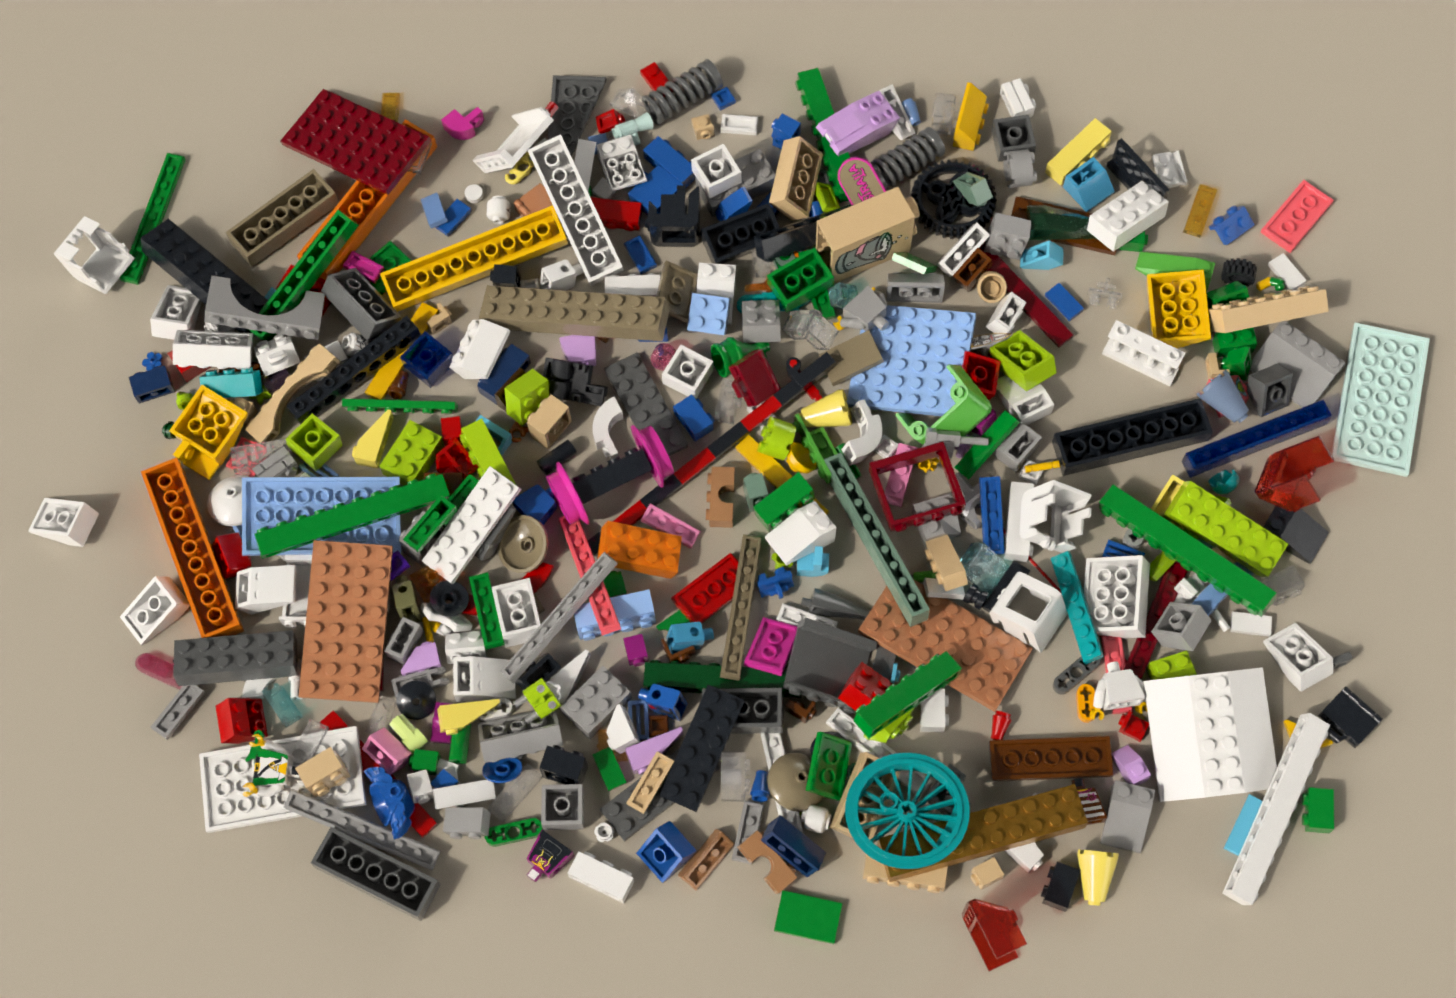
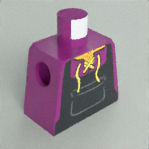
(547, 856)

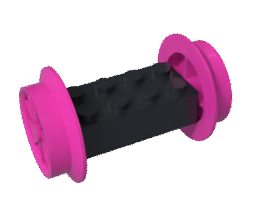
(619, 471)

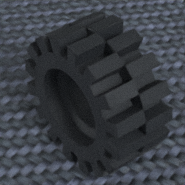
(1239, 271)

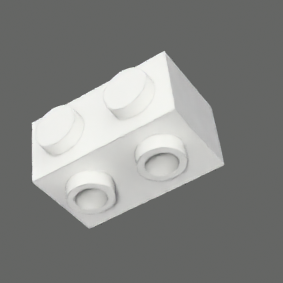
(1006, 314)

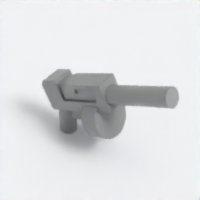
(951, 439)

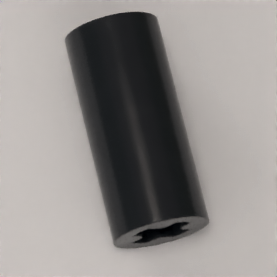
(559, 454)

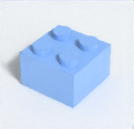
(709, 313)

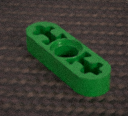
(500, 840)

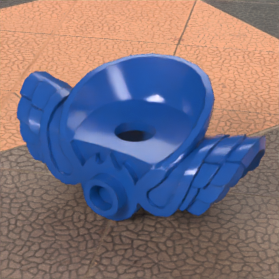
(390, 801)

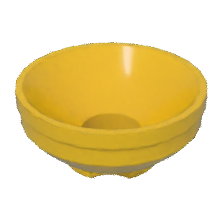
(799, 459)

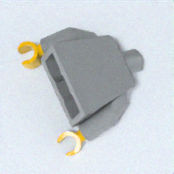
(864, 311)

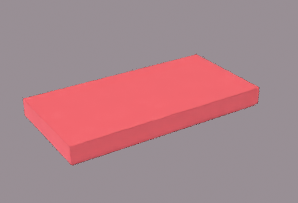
(1297, 216)

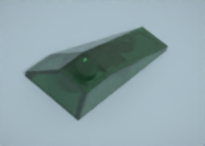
(1055, 224)

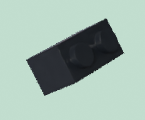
(505, 276)
(1060, 887)

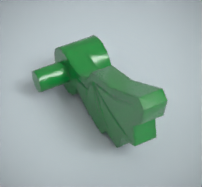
(253, 751)

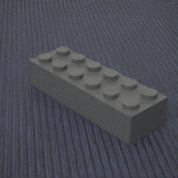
(235, 658)
(375, 874)

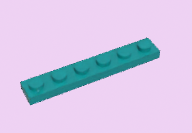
(1077, 607)

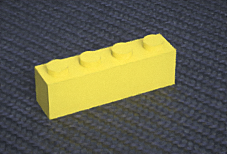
(1078, 151)

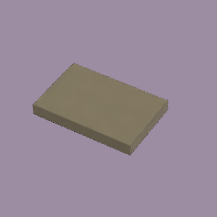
(677, 287)
(853, 357)

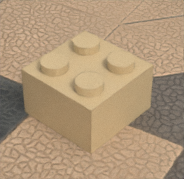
(549, 421)
(323, 772)

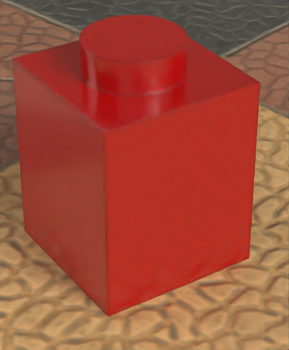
(451, 429)

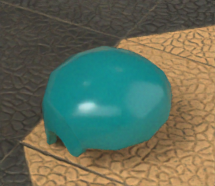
(1224, 482)

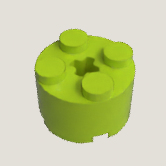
(777, 438)

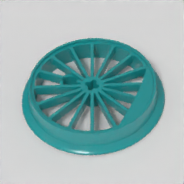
(950, 835)

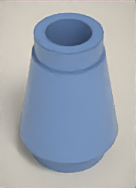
(912, 111)

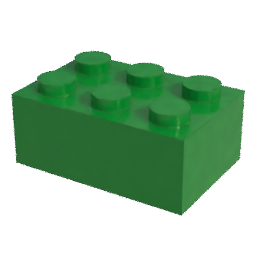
(800, 280)
(784, 502)

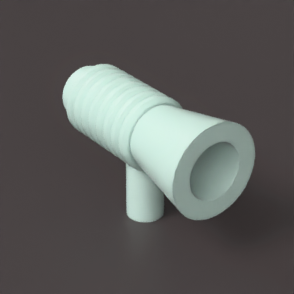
(631, 127)

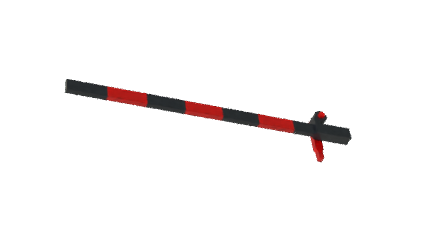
(800, 382)

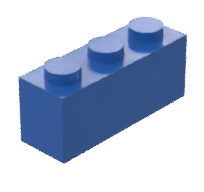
(661, 153)

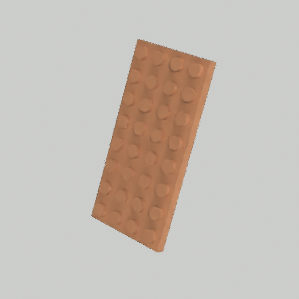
(346, 621)
(984, 652)

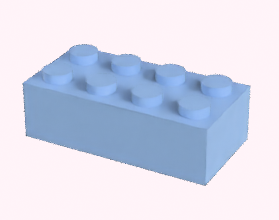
(631, 610)

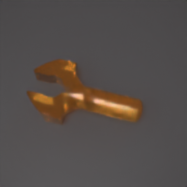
(757, 287)

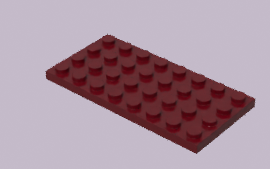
(355, 141)

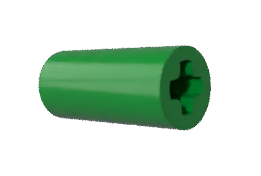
(459, 746)

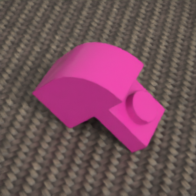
(462, 127)

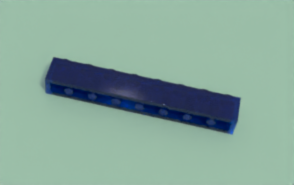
(1256, 438)

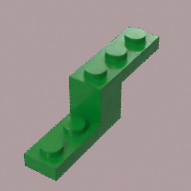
(439, 515)

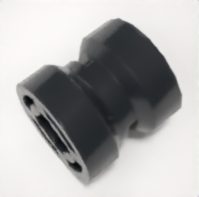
(975, 596)

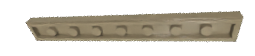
(741, 607)

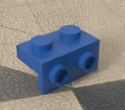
(1232, 224)

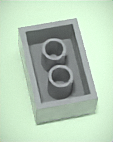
(595, 702)

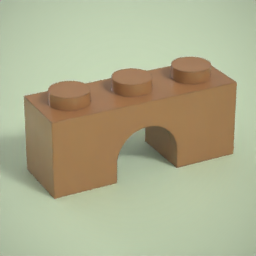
(721, 481)
(780, 874)

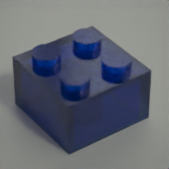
(427, 359)

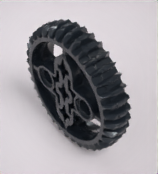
(952, 201)

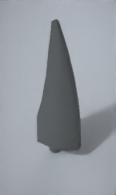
(832, 605)

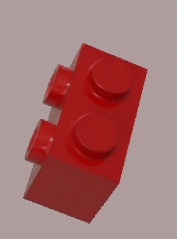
(229, 554)

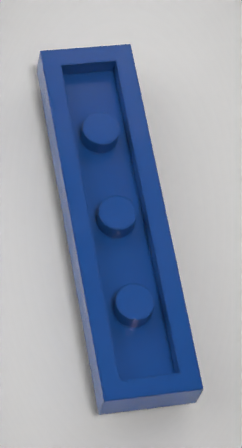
(992, 513)

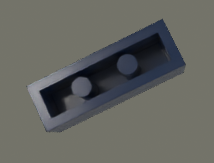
(504, 368)
(793, 846)

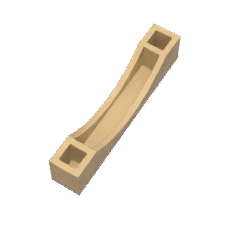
(318, 364)

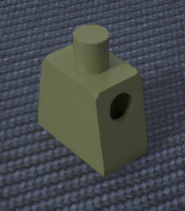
(406, 599)

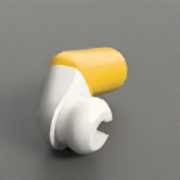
(440, 628)

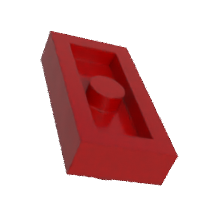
(654, 76)

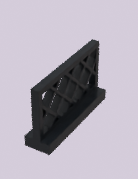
(1125, 169)

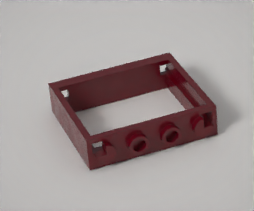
(910, 458)

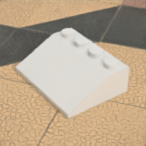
(1118, 595)

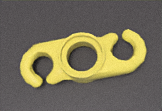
(520, 174)

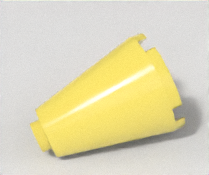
(828, 411)
(1096, 874)

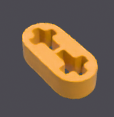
(1081, 703)

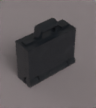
(1349, 718)

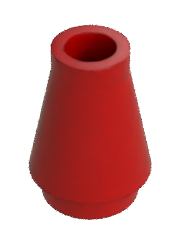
(1000, 724)

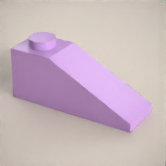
(643, 752)

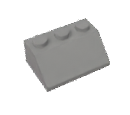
(915, 287)

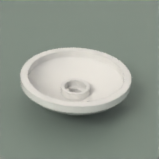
(222, 506)

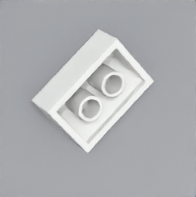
(479, 349)

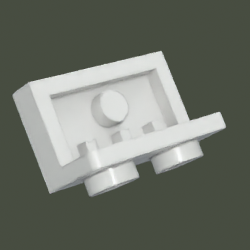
(464, 645)

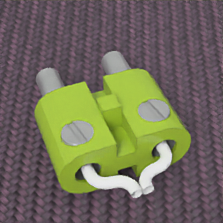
(540, 698)

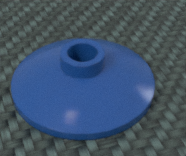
(502, 770)

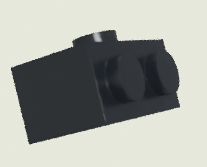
(543, 668)

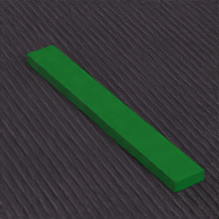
(154, 214)

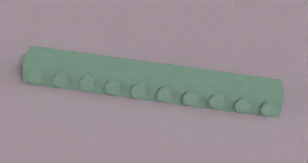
(877, 541)

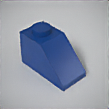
(734, 204)

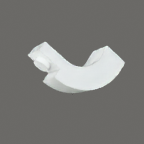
(870, 434)

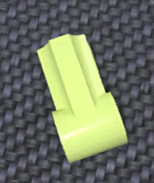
(411, 737)

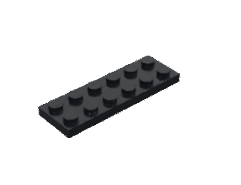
(702, 748)

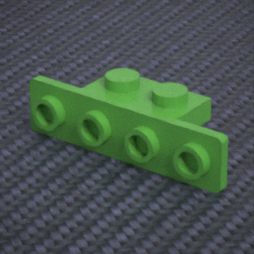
(818, 446)

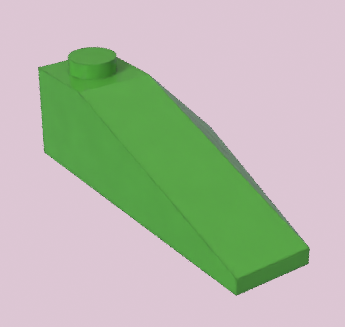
(1162, 263)

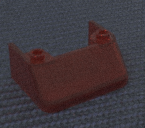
(1288, 473)
(993, 932)

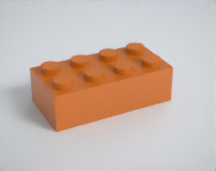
(641, 549)

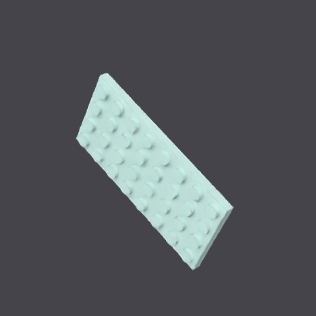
(1380, 399)

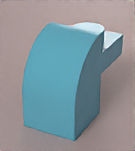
(813, 564)

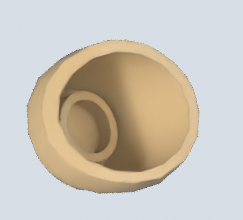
(991, 287)

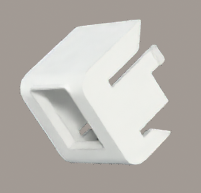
(105, 263)
(1063, 526)
(1017, 625)

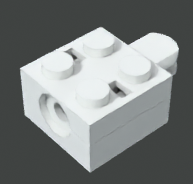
(276, 354)

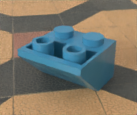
(1089, 184)

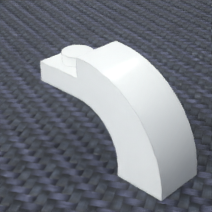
(603, 421)

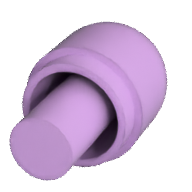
(963, 448)

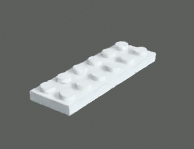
(471, 525)

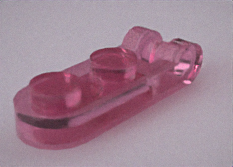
(157, 669)

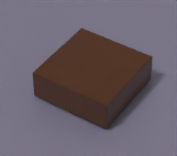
(658, 725)

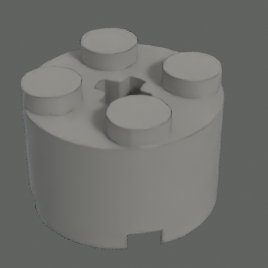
(1019, 168)

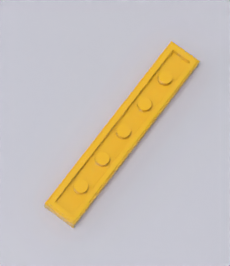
(379, 385)
(766, 465)

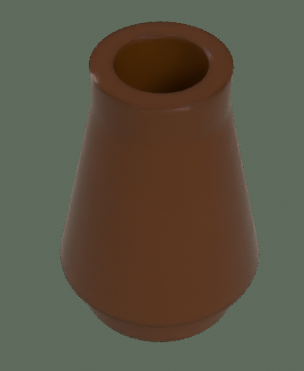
(398, 387)

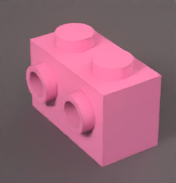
(387, 751)

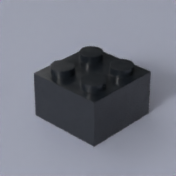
(563, 765)

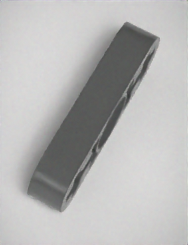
(1069, 685)

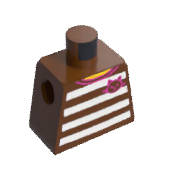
(1091, 802)

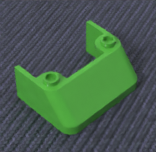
(963, 416)

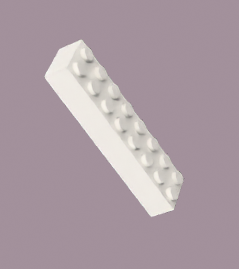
(575, 210)

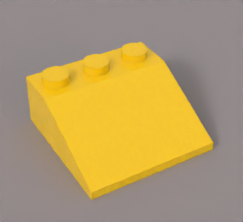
(210, 424)

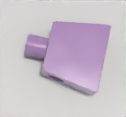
(579, 349)

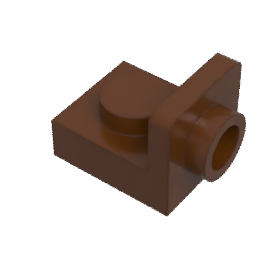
(797, 710)

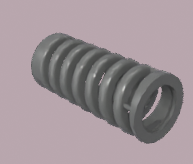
(713, 77)
(912, 159)

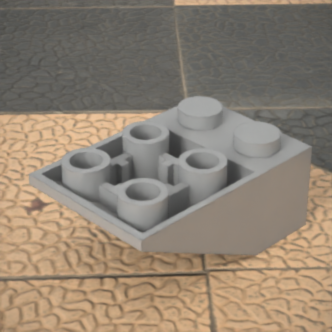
(1017, 446)

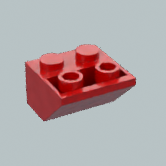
(240, 719)

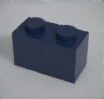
(151, 384)

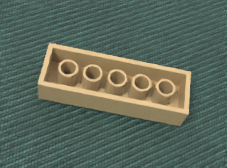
(1267, 309)

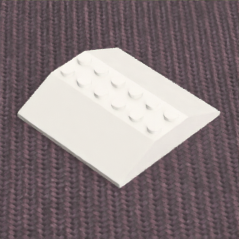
(1210, 734)

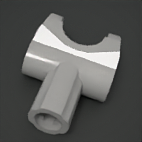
(972, 499)

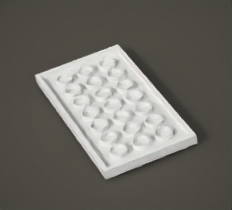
(227, 772)

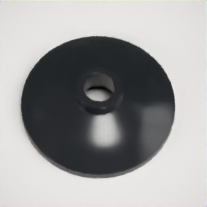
(448, 591)
(419, 690)

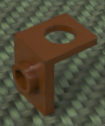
(681, 656)

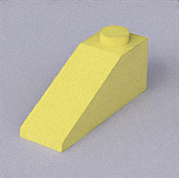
(373, 442)
(458, 716)

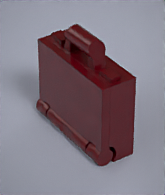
(753, 378)

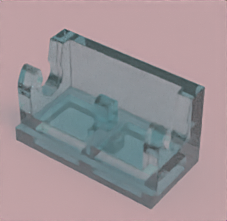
(282, 705)

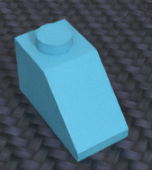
(1042, 256)

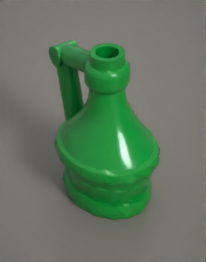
(732, 350)

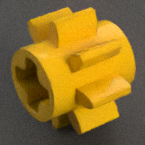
(929, 464)

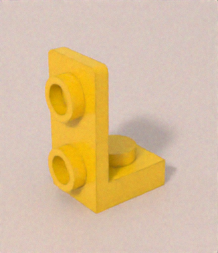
(196, 460)

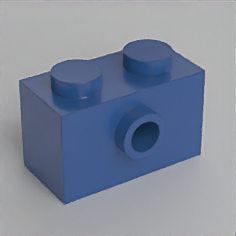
(784, 129)

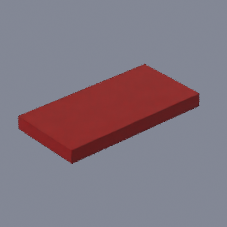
(709, 591)

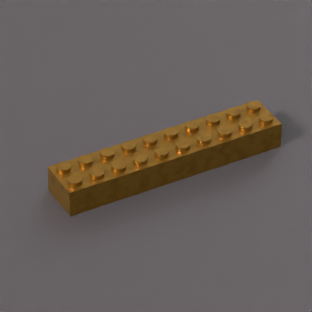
(998, 829)

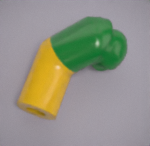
(1271, 281)

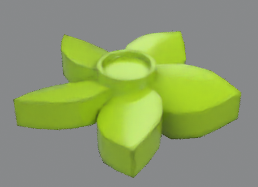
(260, 397)

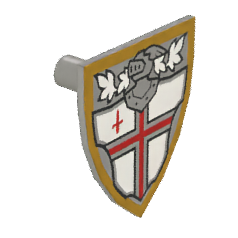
(986, 341)

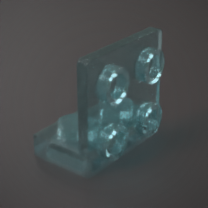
(983, 567)

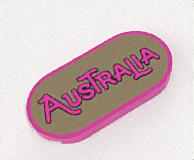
(859, 180)

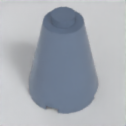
(1225, 397)

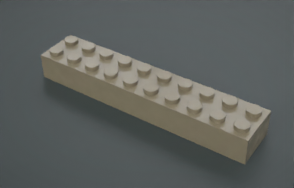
(576, 312)

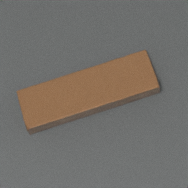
(706, 859)

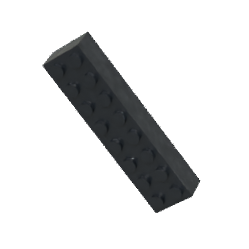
(194, 266)
(1132, 437)

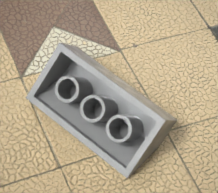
(523, 738)

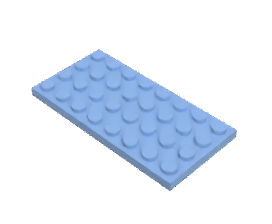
(285, 498)

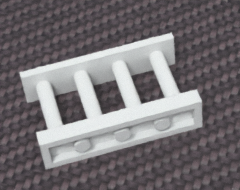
(1143, 353)

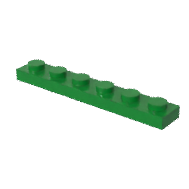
(408, 406)

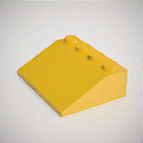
(1178, 307)

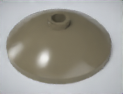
(514, 545)
(786, 785)

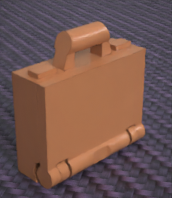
(533, 201)

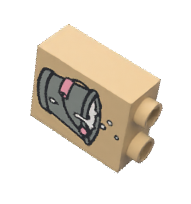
(866, 233)

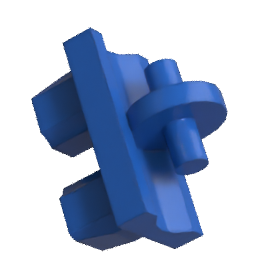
(775, 584)

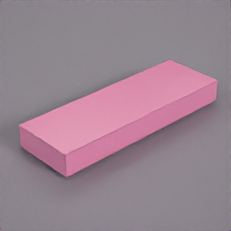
(669, 524)

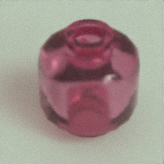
(662, 355)

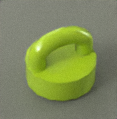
(183, 399)

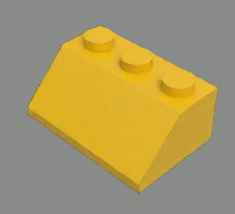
(970, 118)

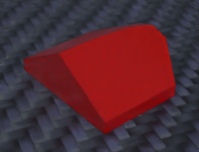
(454, 459)

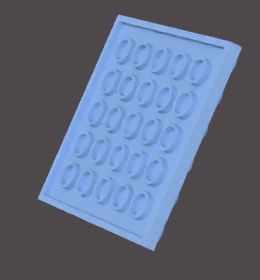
(915, 359)

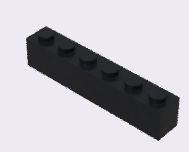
(789, 238)

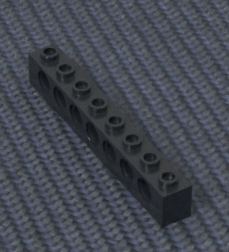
(355, 370)

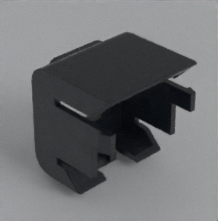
(670, 226)

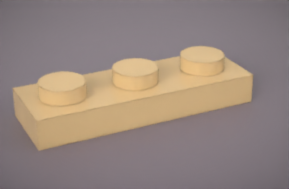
(650, 782)

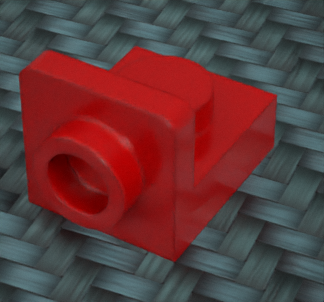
(609, 120)
(1132, 726)

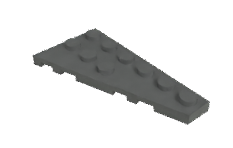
(575, 102)

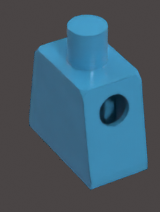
(687, 634)

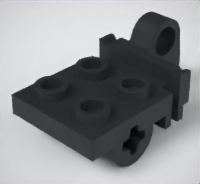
(573, 382)

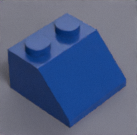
(666, 851)

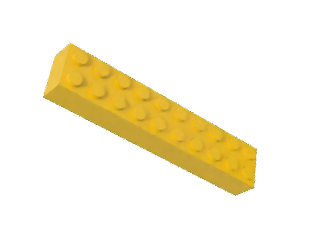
(473, 258)

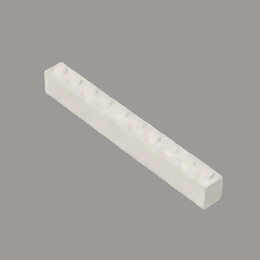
(1276, 809)

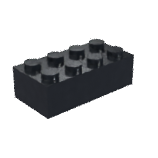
(735, 235)

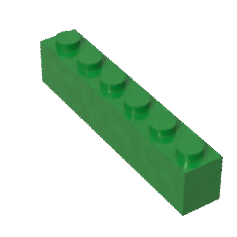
(907, 694)

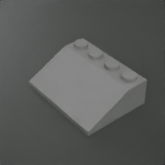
(1308, 361)

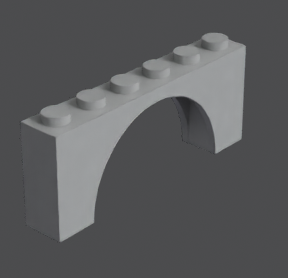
(226, 310)

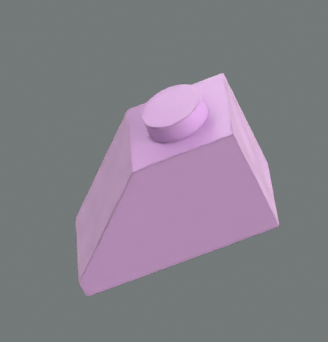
(423, 657)
(1130, 765)

